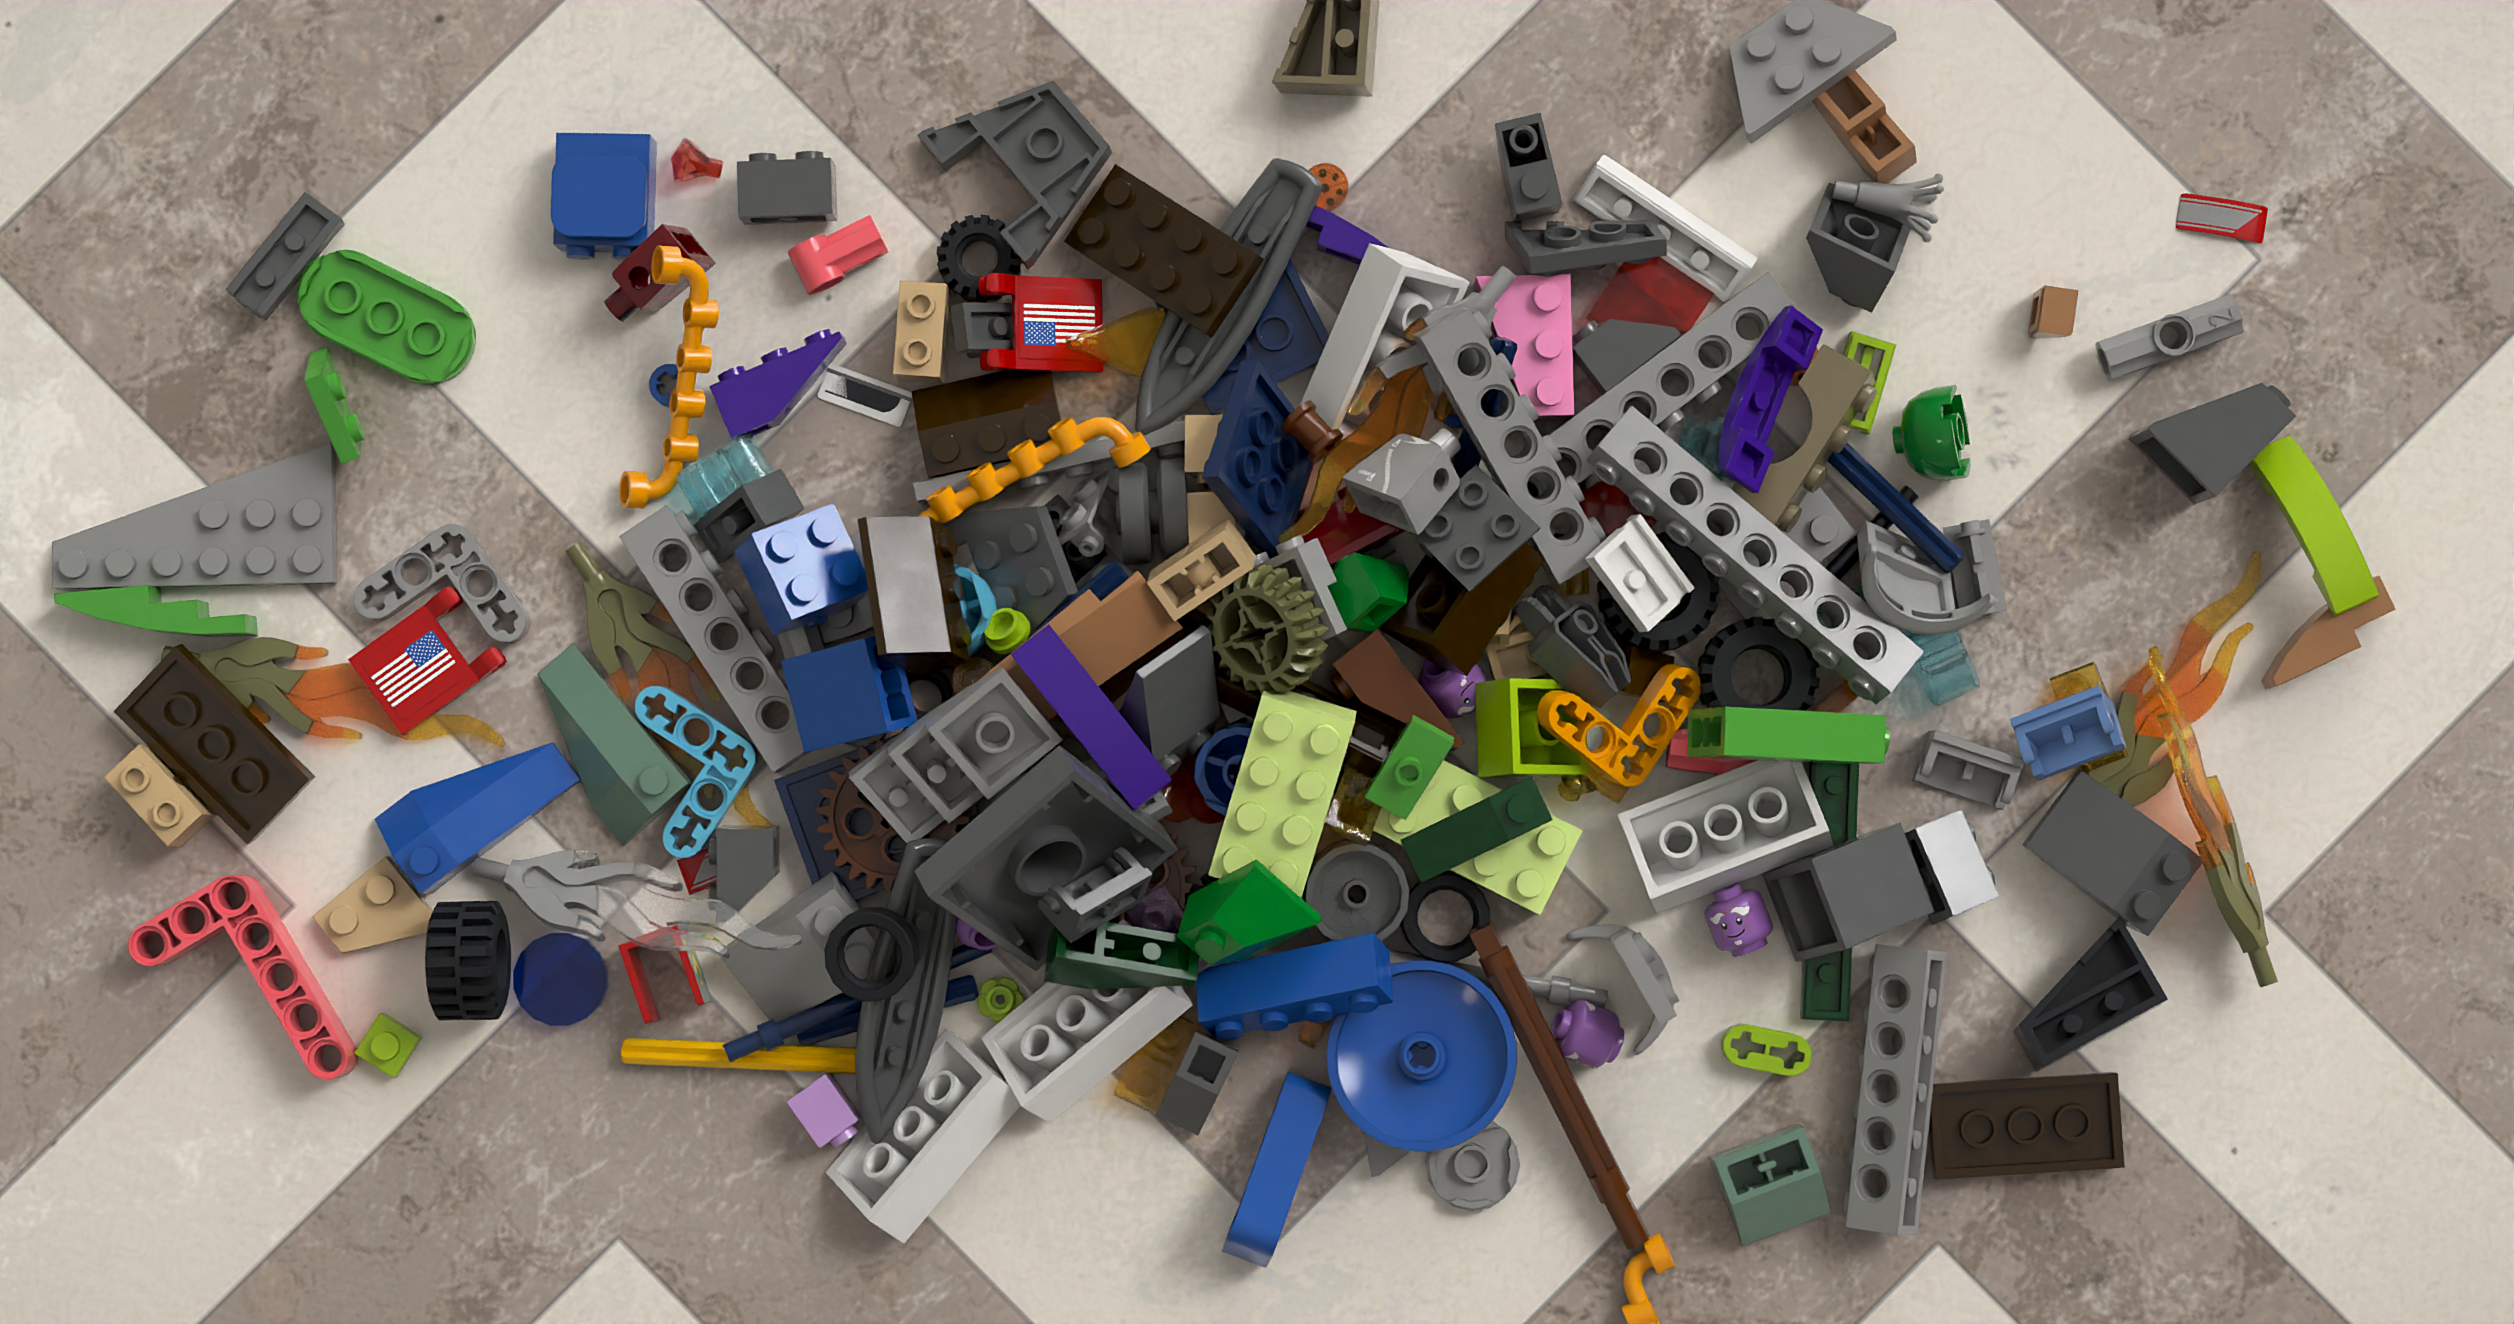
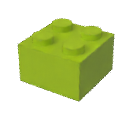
(1510, 734)

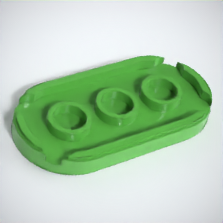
(386, 317)

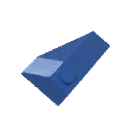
(460, 818)

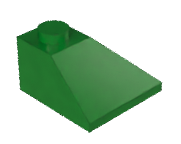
(1243, 915)

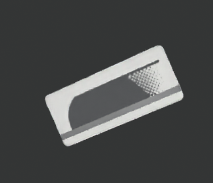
(865, 395)

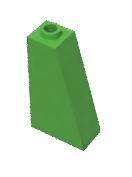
(1787, 735)

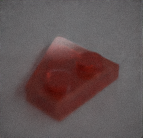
(1652, 295)

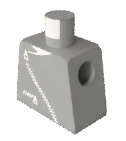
(1406, 480)

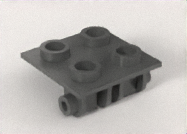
(1476, 529)

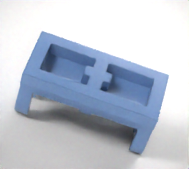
(2068, 732)

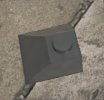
(1855, 249)

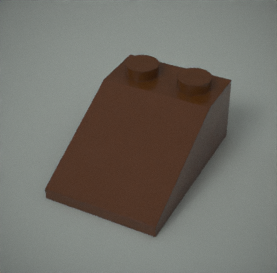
(1385, 686)

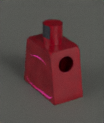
(635, 270)

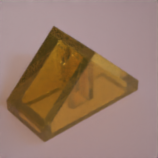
(1121, 342)
(1349, 811)

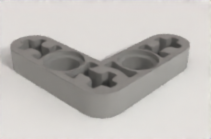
(458, 570)

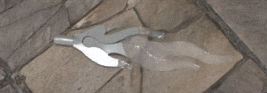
(613, 893)

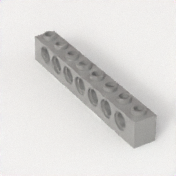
(1758, 301)
(1779, 557)

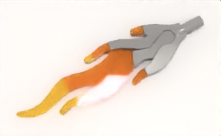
(1400, 407)

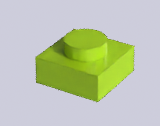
(388, 1045)

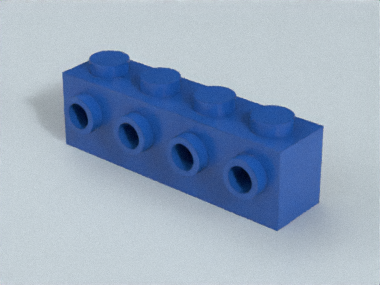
(1294, 987)

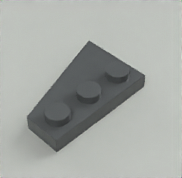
(1568, 247)

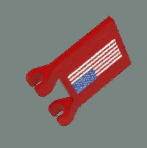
(1042, 318)
(418, 667)

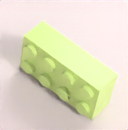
(1284, 787)
(1517, 870)

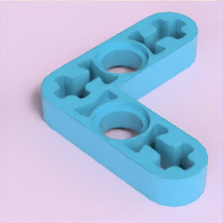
(714, 770)

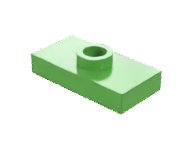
(1409, 767)

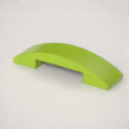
(2317, 524)

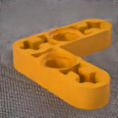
(1618, 742)

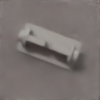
(1089, 515)
(1979, 569)

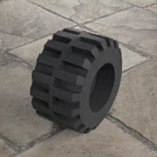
(1686, 624)
(1757, 633)
(468, 960)

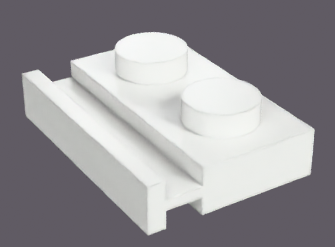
(1639, 573)

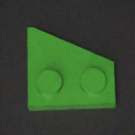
(330, 401)

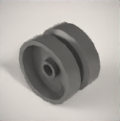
(1153, 511)
(1351, 864)

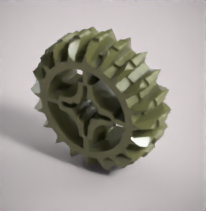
(1267, 658)

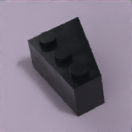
(2091, 1000)

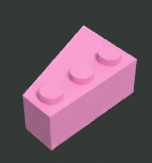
(1539, 319)

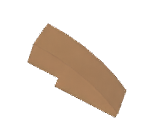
(1866, 128)
(2324, 638)

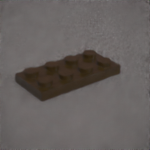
(1164, 250)
(214, 743)
(2026, 1125)

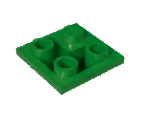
(1368, 590)

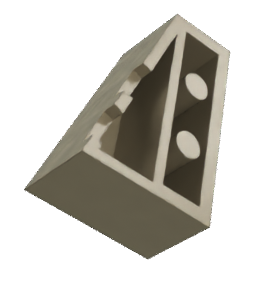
(1331, 50)

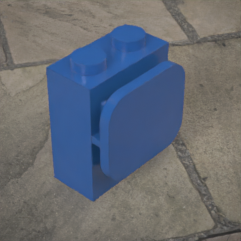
(603, 193)
(847, 694)

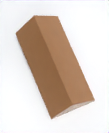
(1103, 634)

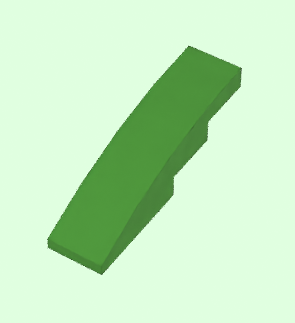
(144, 609)

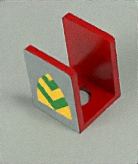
(641, 985)

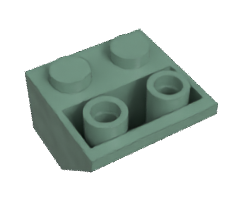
(1771, 1183)

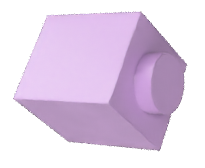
(826, 1111)

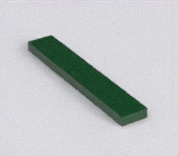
(1828, 977)

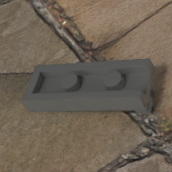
(284, 256)

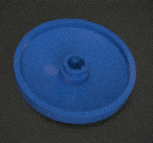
(1428, 1063)

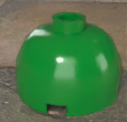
(1934, 434)

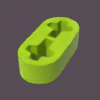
(1763, 1060)

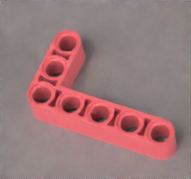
(261, 962)

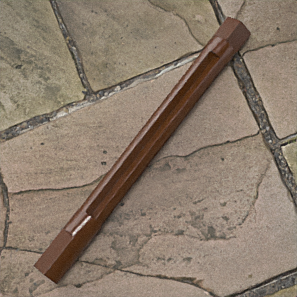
(1558, 1083)

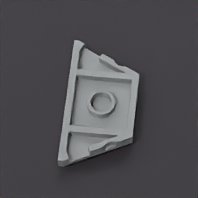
(1799, 58)

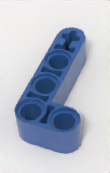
(1277, 1170)

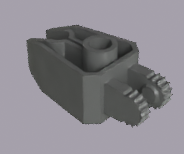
(1574, 646)

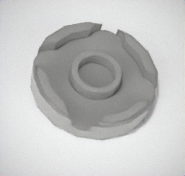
(1476, 1171)

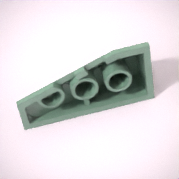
(615, 754)

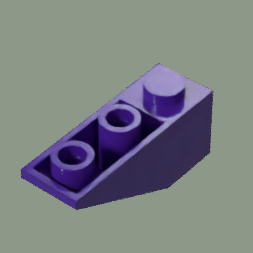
(767, 393)

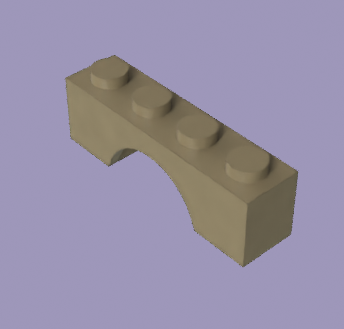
(1836, 393)

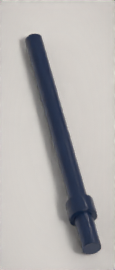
(772, 1033)

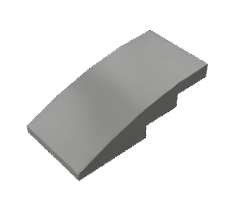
(955, 756)

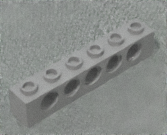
(1441, 347)
(648, 546)
(1909, 1112)

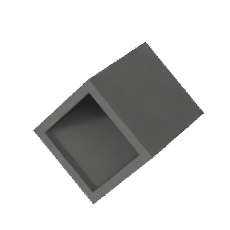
(2216, 440)
(1848, 893)

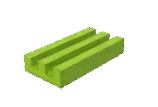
(1870, 345)

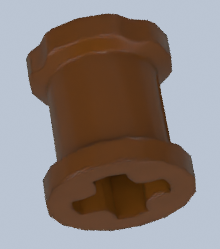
(1311, 431)

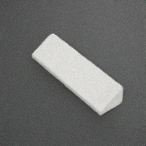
(1691, 243)

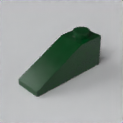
(1476, 829)
(1120, 958)

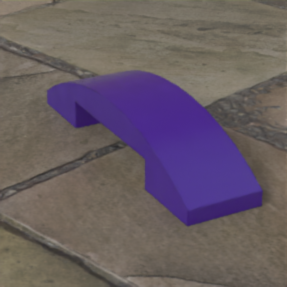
(1760, 393)

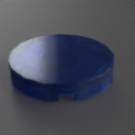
(560, 979)

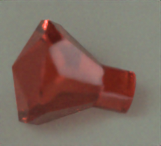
(691, 162)

